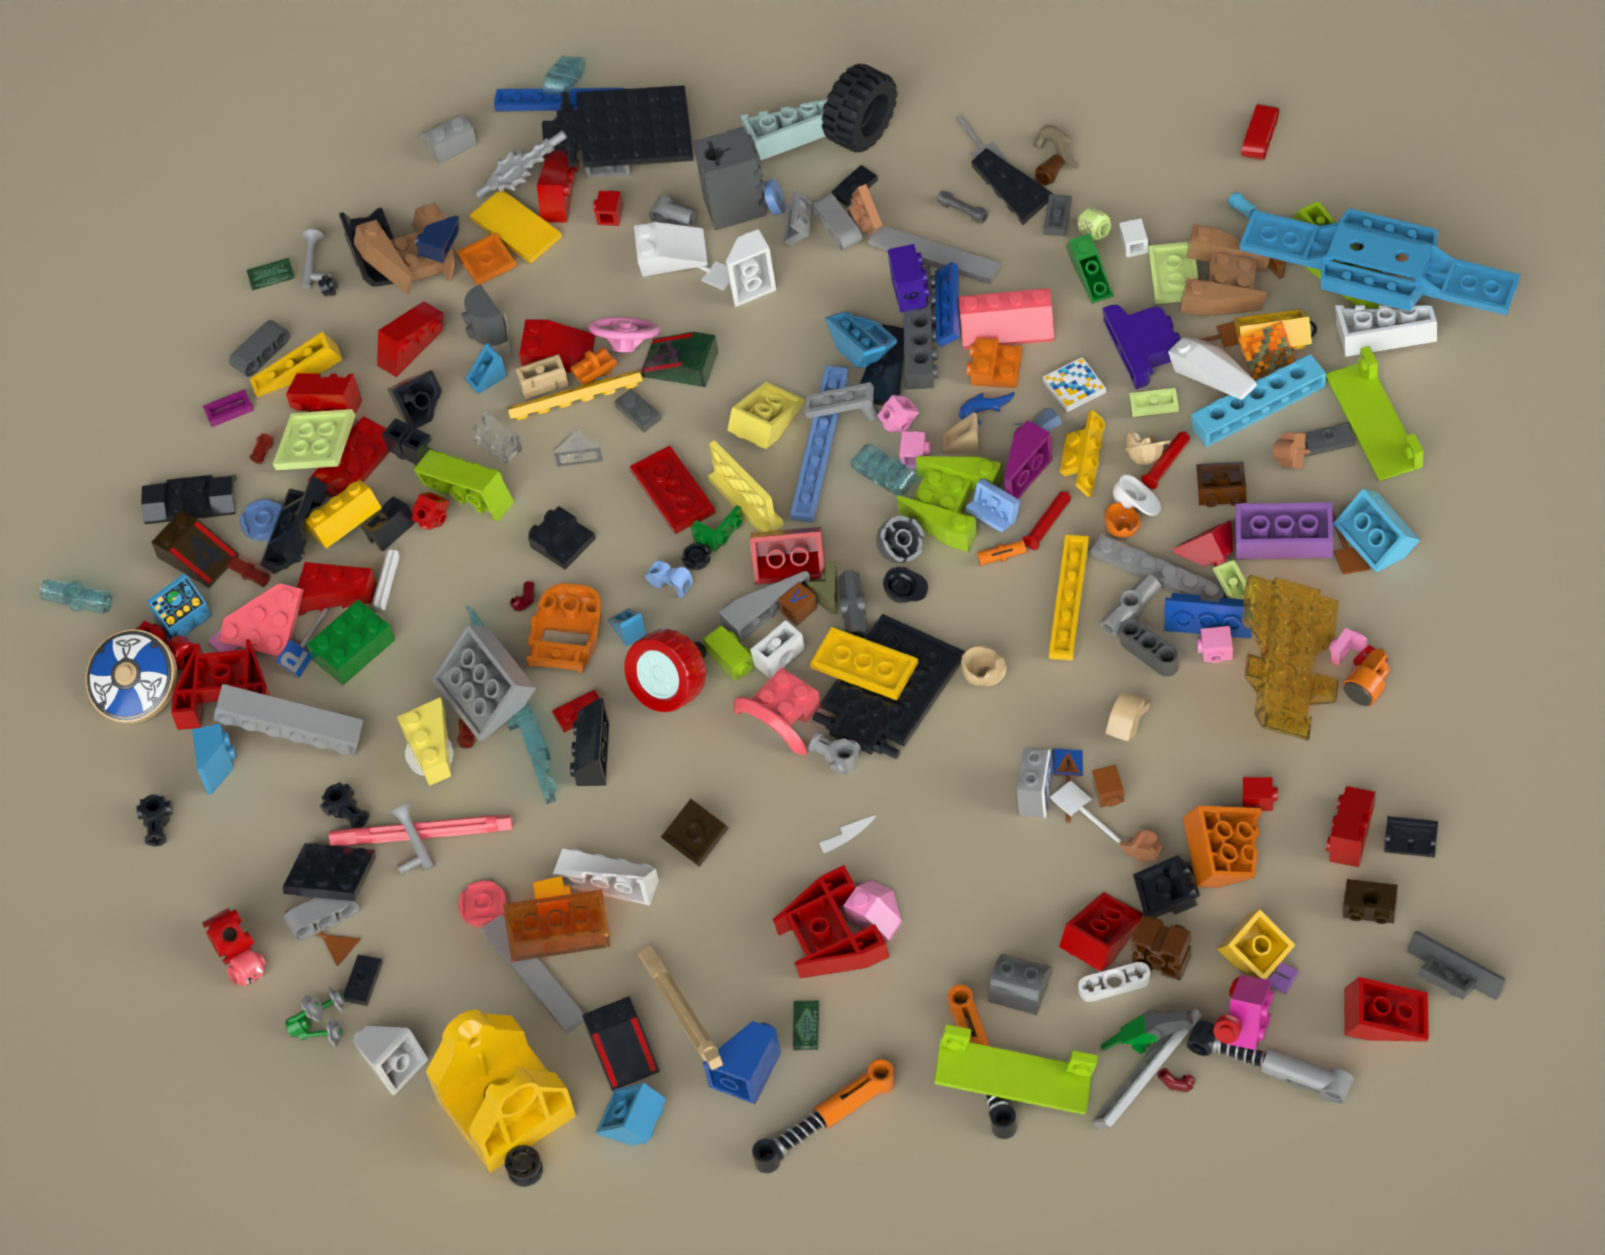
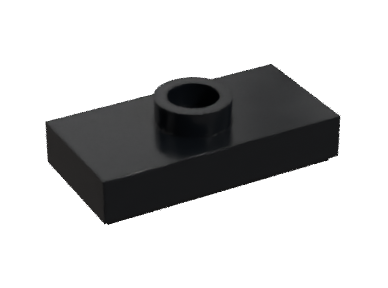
(859, 177)
(362, 980)

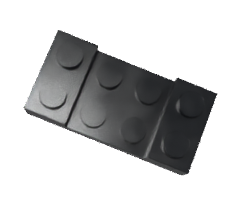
(285, 544)

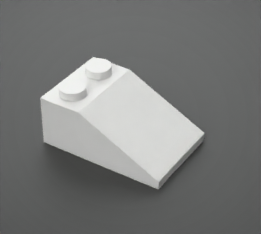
(669, 248)

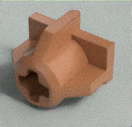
(1290, 450)
(1143, 846)

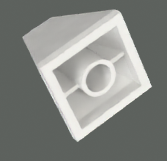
(391, 1054)

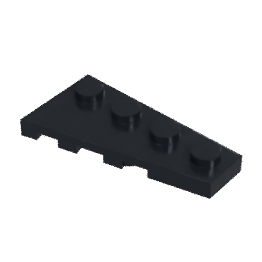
(887, 372)

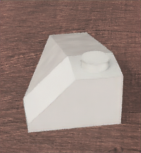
(1210, 366)

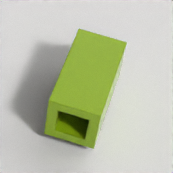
(729, 653)

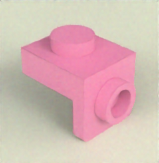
(1347, 640)

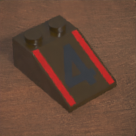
(193, 549)

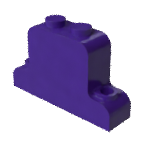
(1141, 340)

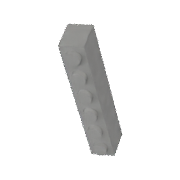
(288, 720)

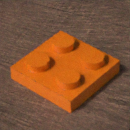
(486, 259)

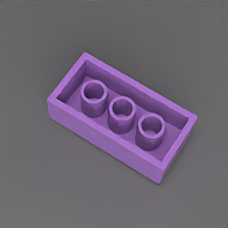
(1284, 530)

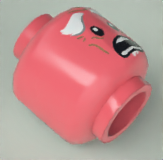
(246, 968)

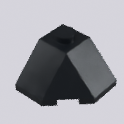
(416, 398)

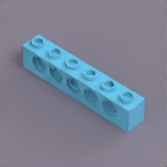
(1269, 396)

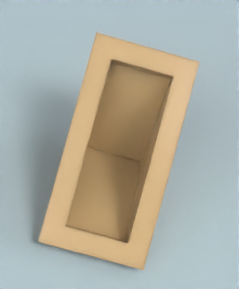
(962, 436)

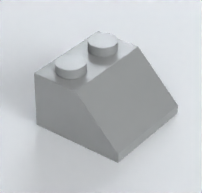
(449, 138)

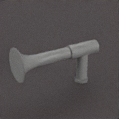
(311, 236)
(422, 857)

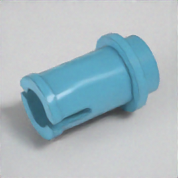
(1241, 204)

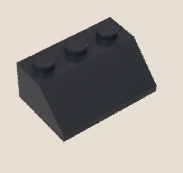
(591, 745)

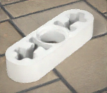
(1108, 991)

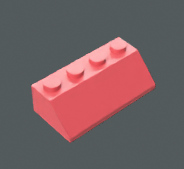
(1007, 316)

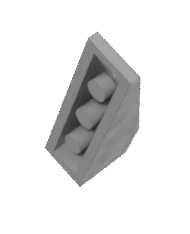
(755, 609)

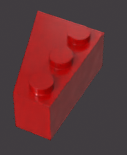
(556, 187)
(407, 337)
(317, 393)
(334, 586)
(1351, 826)

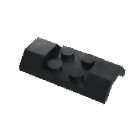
(368, 272)
(196, 496)

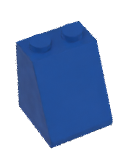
(746, 1062)

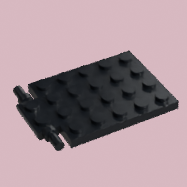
(626, 126)
(871, 716)

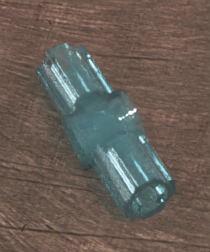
(75, 596)

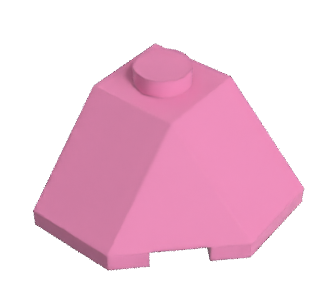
(872, 905)

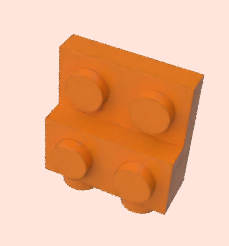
(994, 363)

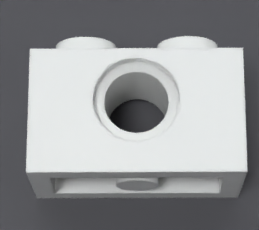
(777, 649)

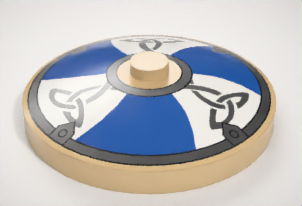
(131, 676)

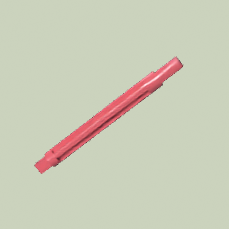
(425, 830)

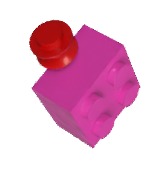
(1247, 1013)

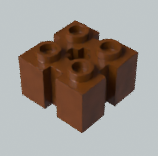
(1162, 947)

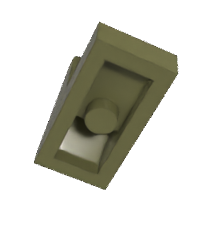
(827, 588)

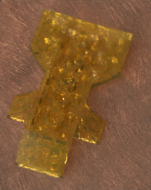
(1284, 679)

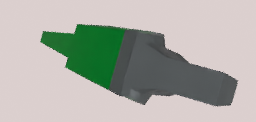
(1149, 1029)

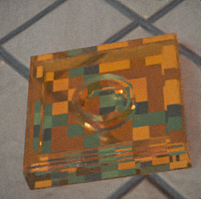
(1266, 350)

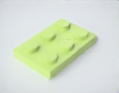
(1170, 270)

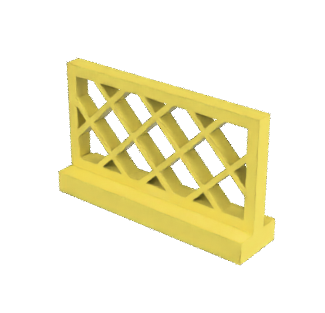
(742, 490)

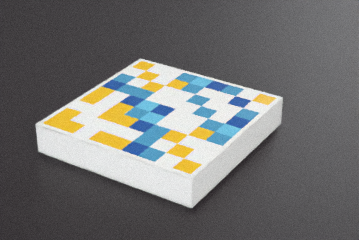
(1074, 384)

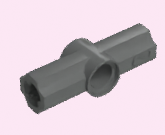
(852, 604)

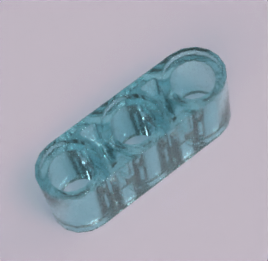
(564, 74)
(884, 470)

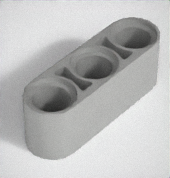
(836, 221)
(318, 915)

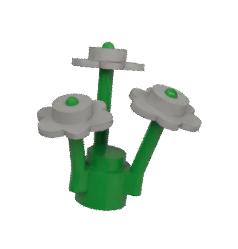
(300, 1023)

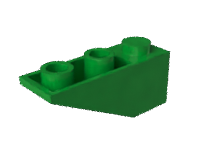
(1089, 268)

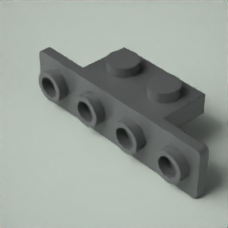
(1453, 970)

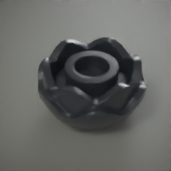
(696, 550)

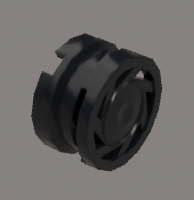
(523, 1166)

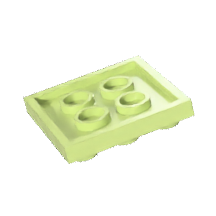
(314, 439)

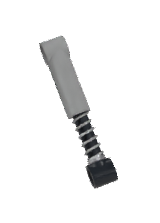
(1331, 1083)

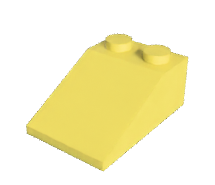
(764, 414)

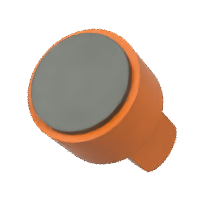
(1367, 680)

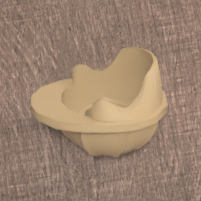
(1144, 450)

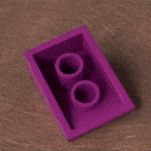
(1027, 458)

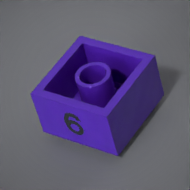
(908, 277)

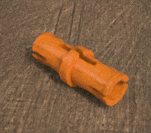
(986, 557)

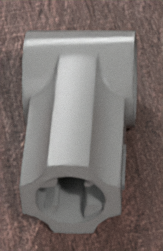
(667, 211)

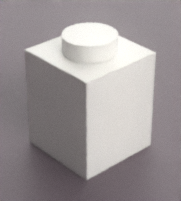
(1133, 237)

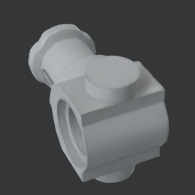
(835, 751)

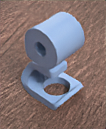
(662, 573)

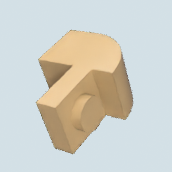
(1126, 715)

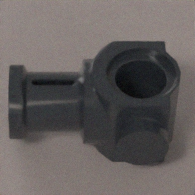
(345, 806)
(155, 820)

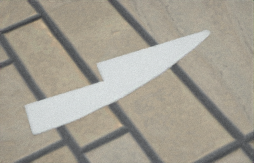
(848, 832)

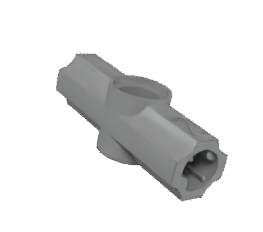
(1138, 596)

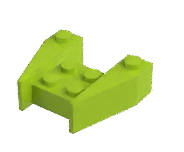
(944, 494)

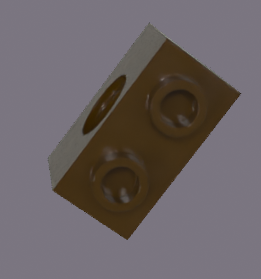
(1360, 892)

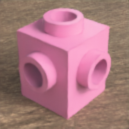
(898, 414)

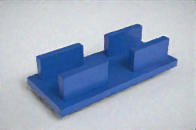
(1189, 615)

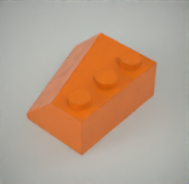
(1222, 844)

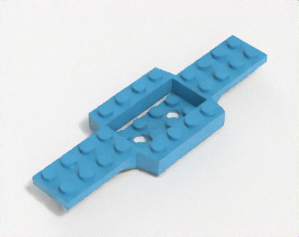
(1383, 239)

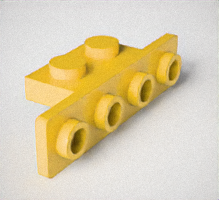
(1082, 453)

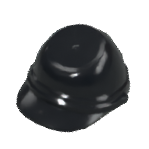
(904, 585)

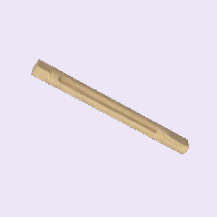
(680, 1007)

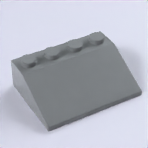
(483, 681)

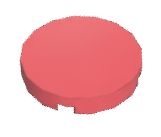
(481, 902)

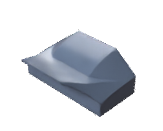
(1046, 419)

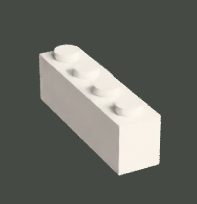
(615, 877)

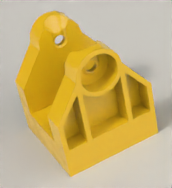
(496, 1086)

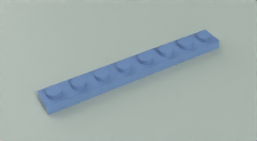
(817, 452)

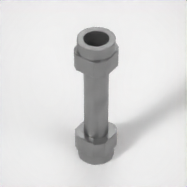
(978, 214)

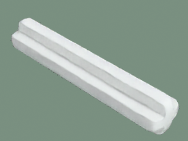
(385, 580)

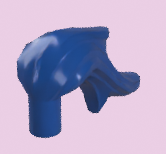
(979, 404)

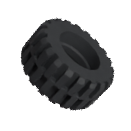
(859, 107)

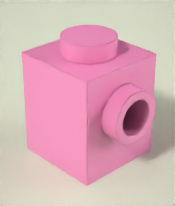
(913, 445)
(1215, 644)

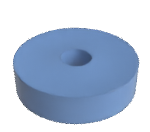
(774, 197)

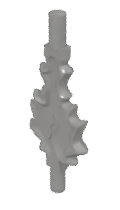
(514, 167)

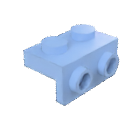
(993, 506)

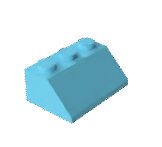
(1376, 530)

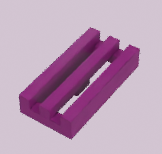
(229, 411)

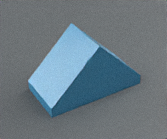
(486, 370)
(628, 626)

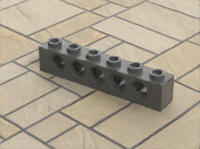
(919, 342)

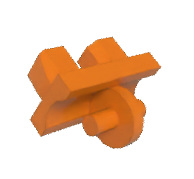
(593, 366)

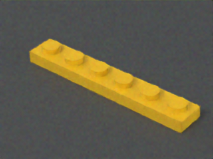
(565, 397)
(1069, 597)

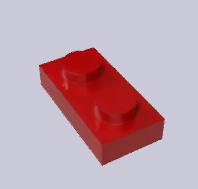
(568, 713)

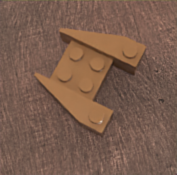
(399, 256)
(1229, 275)

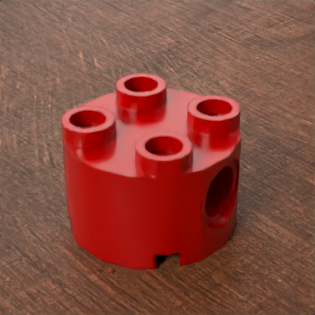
(227, 920)

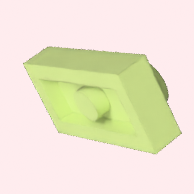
(1154, 402)

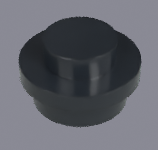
(327, 285)

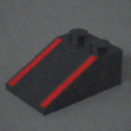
(620, 1043)

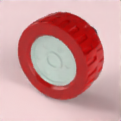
(665, 670)

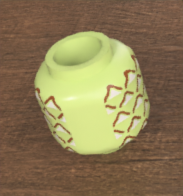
(1094, 222)

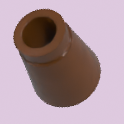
(1048, 171)

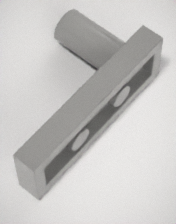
(842, 400)

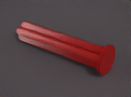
(1165, 461)
(1047, 520)

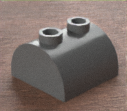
(484, 318)
(1019, 983)

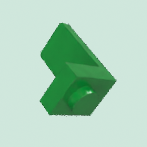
(716, 538)

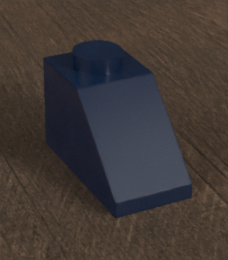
(438, 239)

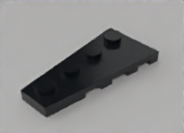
(1017, 189)

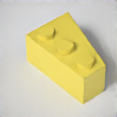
(428, 739)

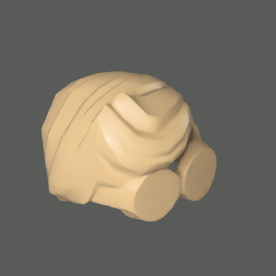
(983, 666)

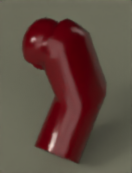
(521, 603)
(1175, 1084)

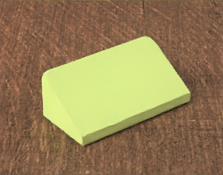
(1231, 579)

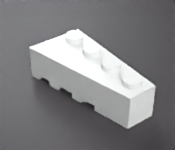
(1384, 327)

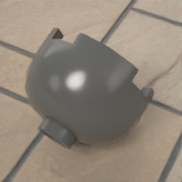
(900, 539)

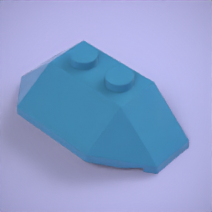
(859, 338)

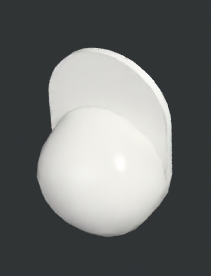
(1135, 494)

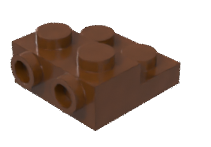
(1221, 483)

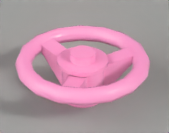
(624, 331)

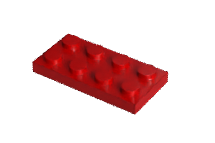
(360, 457)
(672, 489)

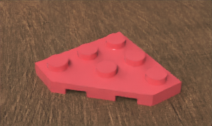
(264, 620)

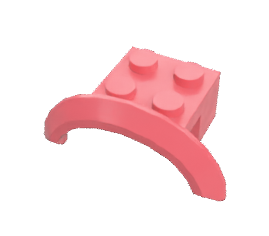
(781, 704)

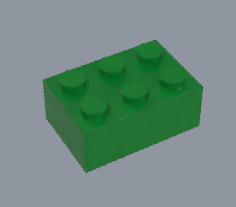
(350, 642)

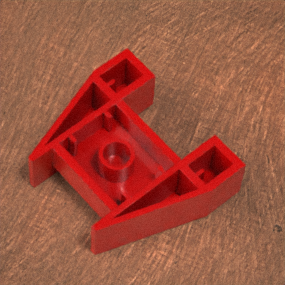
(204, 679)
(824, 932)

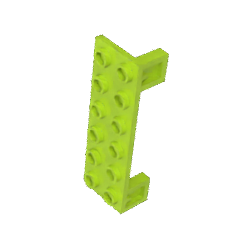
(1374, 418)
(1013, 1073)

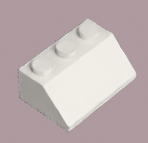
(750, 268)

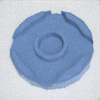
(260, 519)

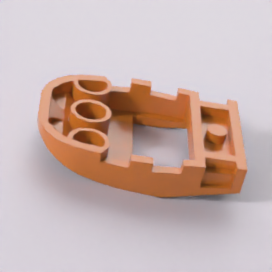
(565, 609)

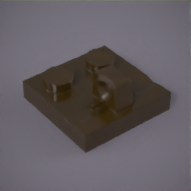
(695, 832)

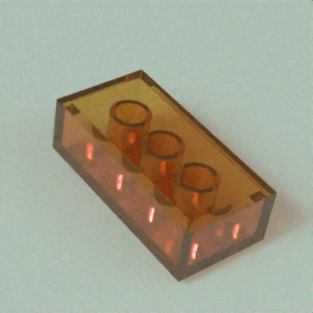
(556, 925)

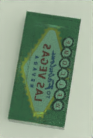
(270, 274)
(806, 1025)

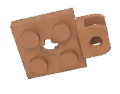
(864, 211)

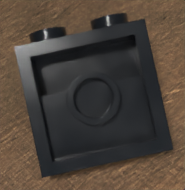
(560, 537)
(1166, 887)

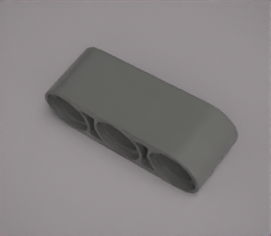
(259, 348)
(1154, 656)

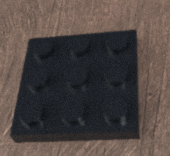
(329, 871)

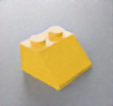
(1256, 945)

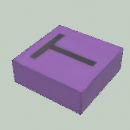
(1283, 977)

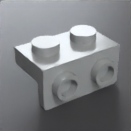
(798, 219)

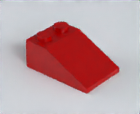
(548, 338)
(1100, 931)
(1385, 1012)

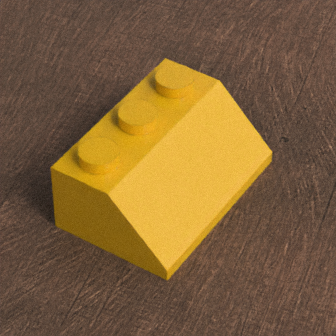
(1295, 323)
(342, 514)

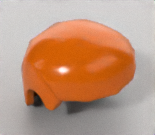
(1121, 521)

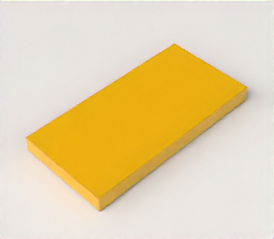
(516, 226)
(863, 663)

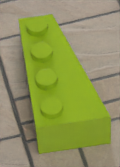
(465, 482)

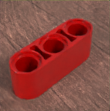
(1260, 132)

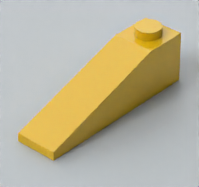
(311, 357)

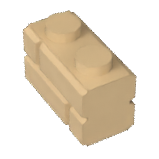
(541, 377)

